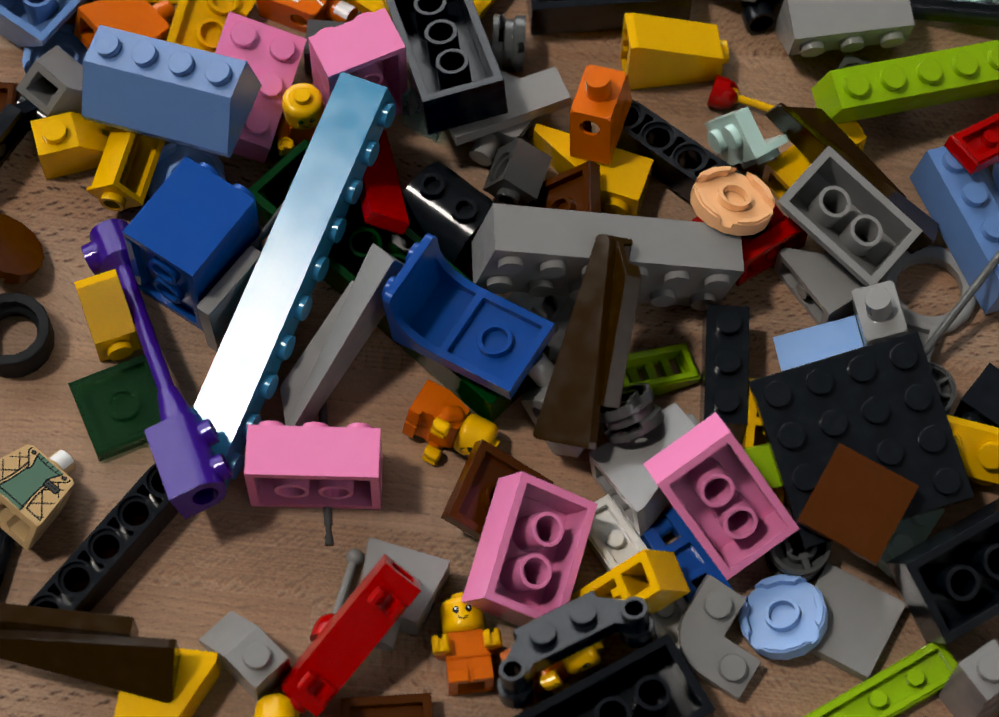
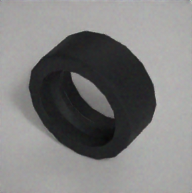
(40, 350)

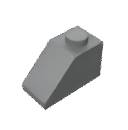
(817, 283)
(247, 654)

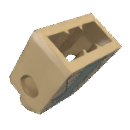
(33, 492)

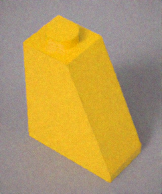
(670, 51)
(195, 678)

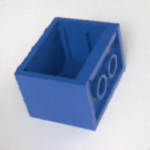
(190, 236)

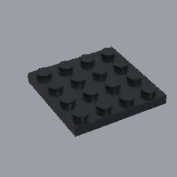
(873, 402)

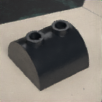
(447, 208)

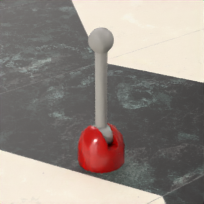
(354, 558)

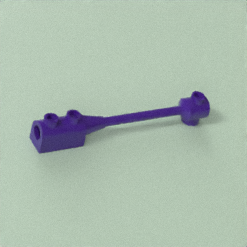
(181, 439)

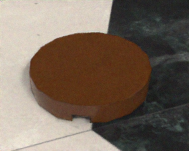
(19, 252)

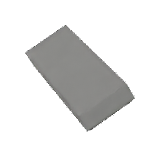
(525, 100)

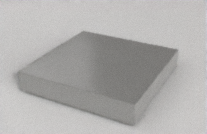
(222, 300)
(857, 621)

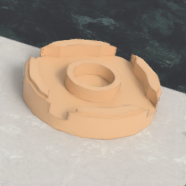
(732, 201)

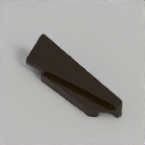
(814, 131)
(594, 347)
(90, 649)

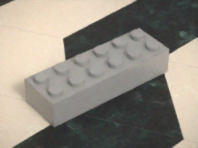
(550, 248)

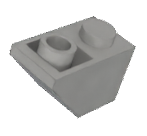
(54, 83)

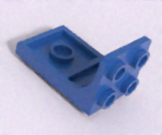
(462, 323)

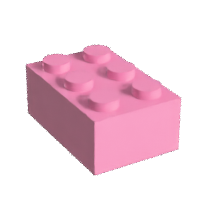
(363, 48)
(274, 60)
(314, 465)
(721, 496)
(528, 549)

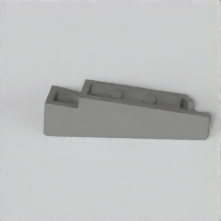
(338, 339)

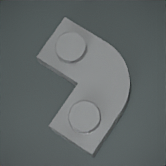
(703, 639)

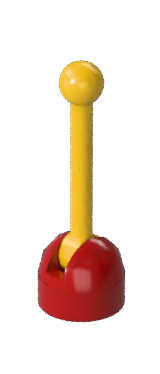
(726, 94)

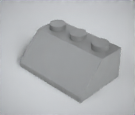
(847, 25)
(849, 217)

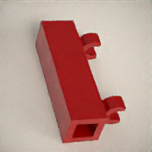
(350, 636)

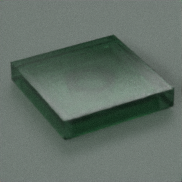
(117, 406)

